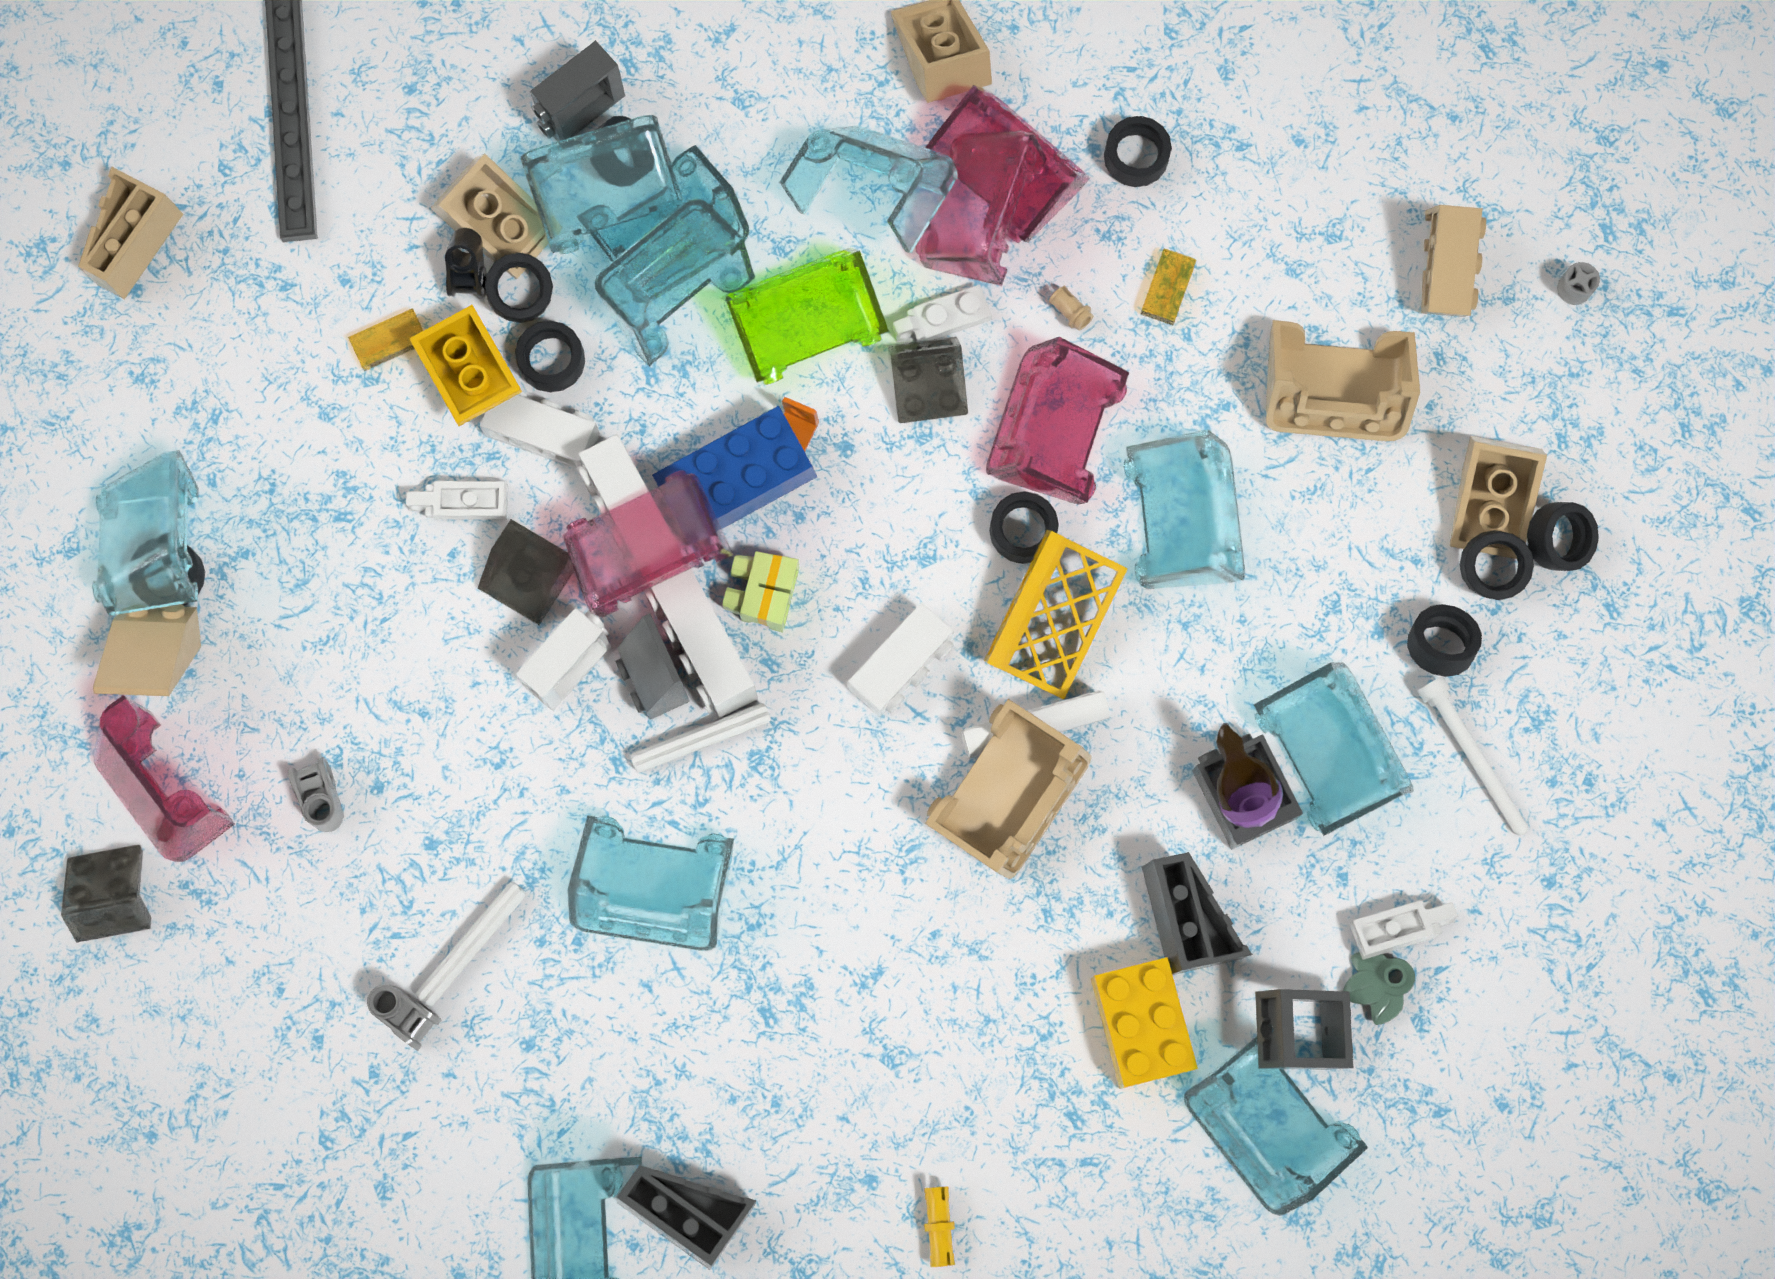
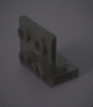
(928, 379)
(104, 894)

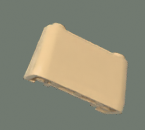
(1341, 387)
(1011, 790)

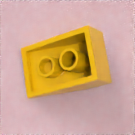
(465, 365)

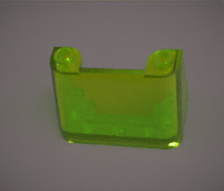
(805, 313)

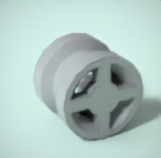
(1582, 275)

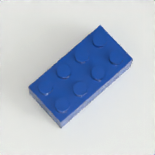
(747, 467)

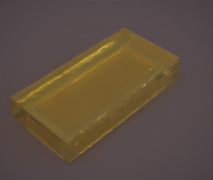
(1168, 286)
(386, 339)

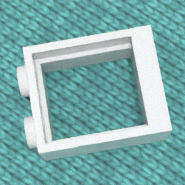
(565, 658)

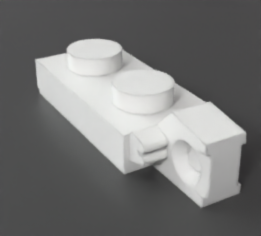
(944, 315)
(461, 500)
(1400, 927)

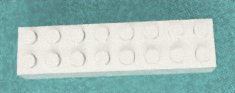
(681, 600)

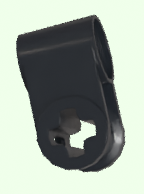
(465, 270)

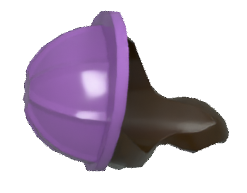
(1246, 785)

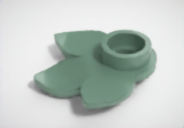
(1373, 986)

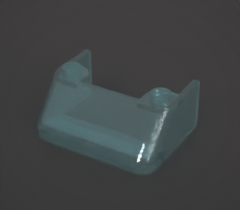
(912, 170)
(570, 1217)

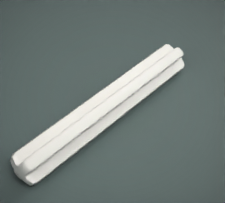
(700, 737)
(470, 944)

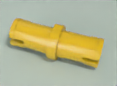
(939, 1226)

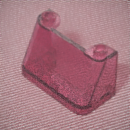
(1048, 192)
(977, 212)
(1055, 420)
(644, 542)
(174, 824)

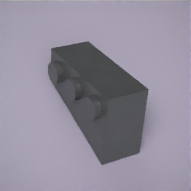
(1188, 916)
(685, 1213)

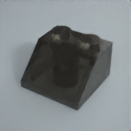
(525, 572)

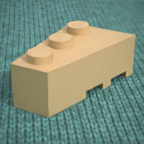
(127, 233)
(1452, 260)

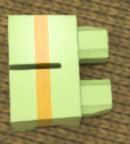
(768, 589)

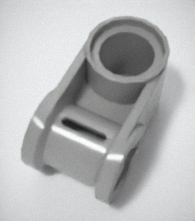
(314, 788)
(404, 1015)

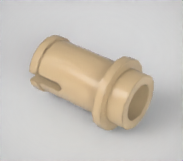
(1077, 314)

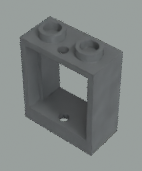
(577, 93)
(1289, 806)
(1278, 1048)

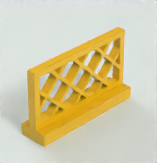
(1025, 603)

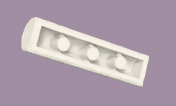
(1060, 715)

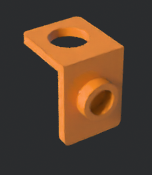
(801, 419)

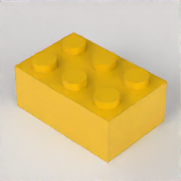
(1143, 1023)

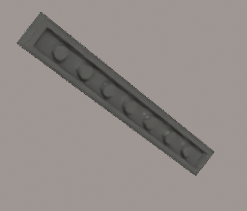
(291, 120)

